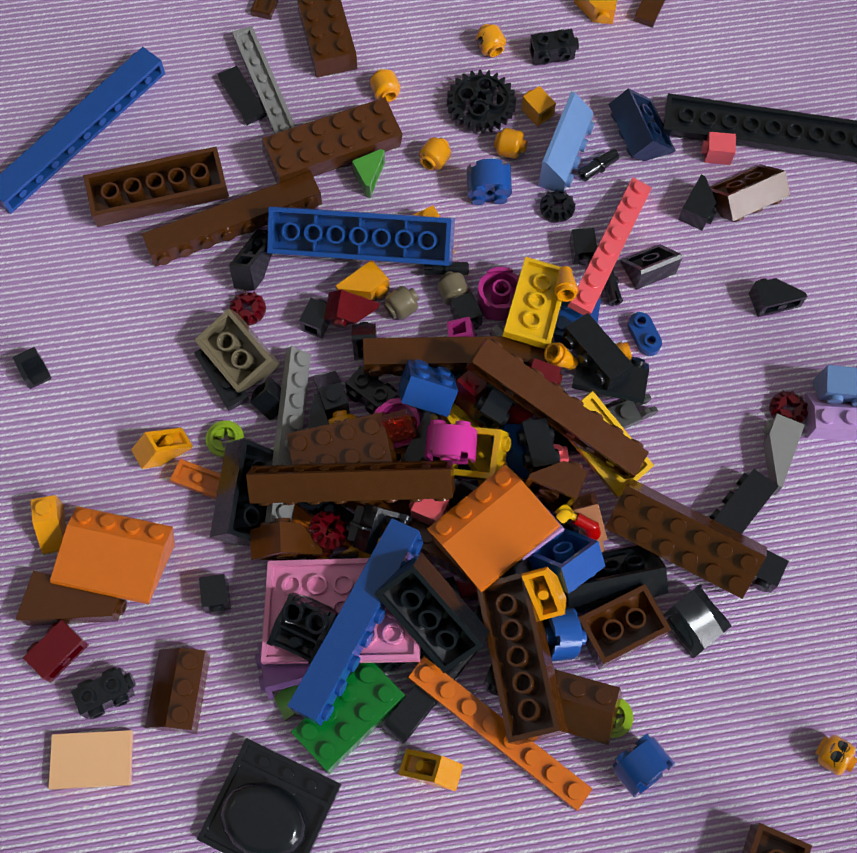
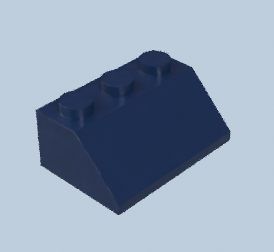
(640, 126)

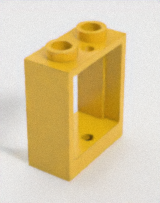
(498, 459)

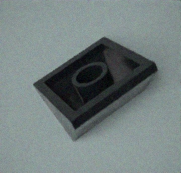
(651, 265)

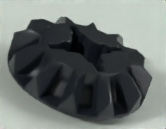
(557, 214)

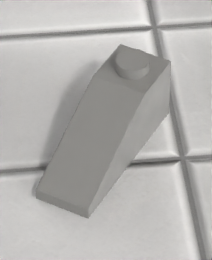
(780, 446)

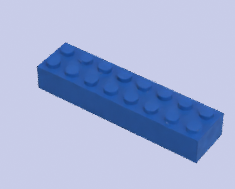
(361, 235)

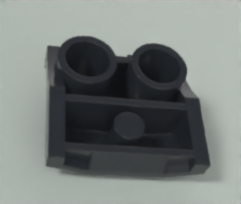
(696, 621)
(302, 626)

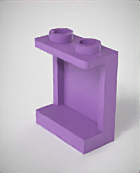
(278, 675)

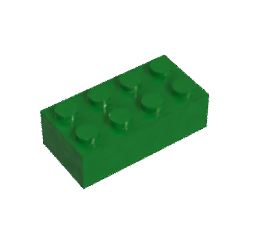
(356, 714)

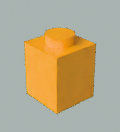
(538, 106)

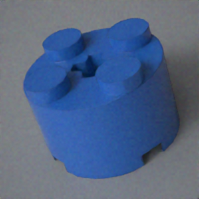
(489, 181)
(565, 635)
(642, 766)

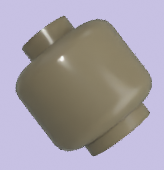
(452, 286)
(401, 302)

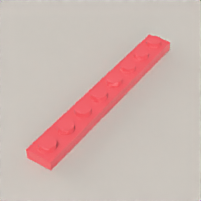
(610, 247)

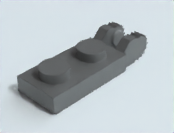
(628, 415)

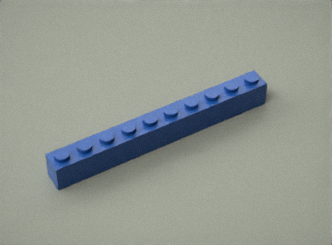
(78, 128)

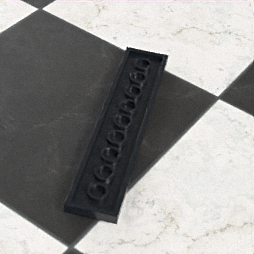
(762, 127)

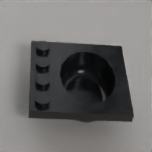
(268, 805)

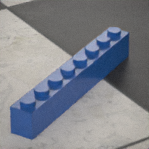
(353, 625)

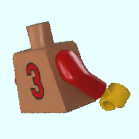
(585, 516)

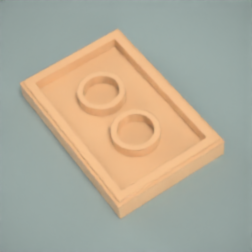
(91, 760)

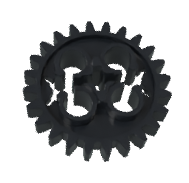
(480, 91)

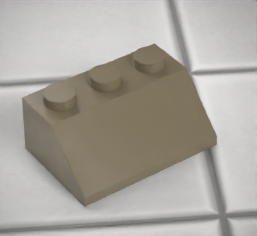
(237, 351)

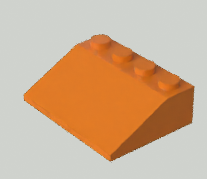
(493, 528)
(113, 555)

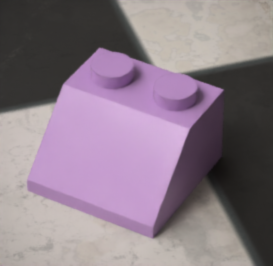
(830, 420)

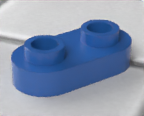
(644, 332)

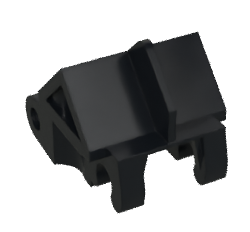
(370, 525)

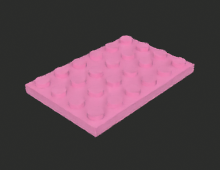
(331, 584)

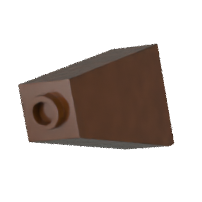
(51, 603)

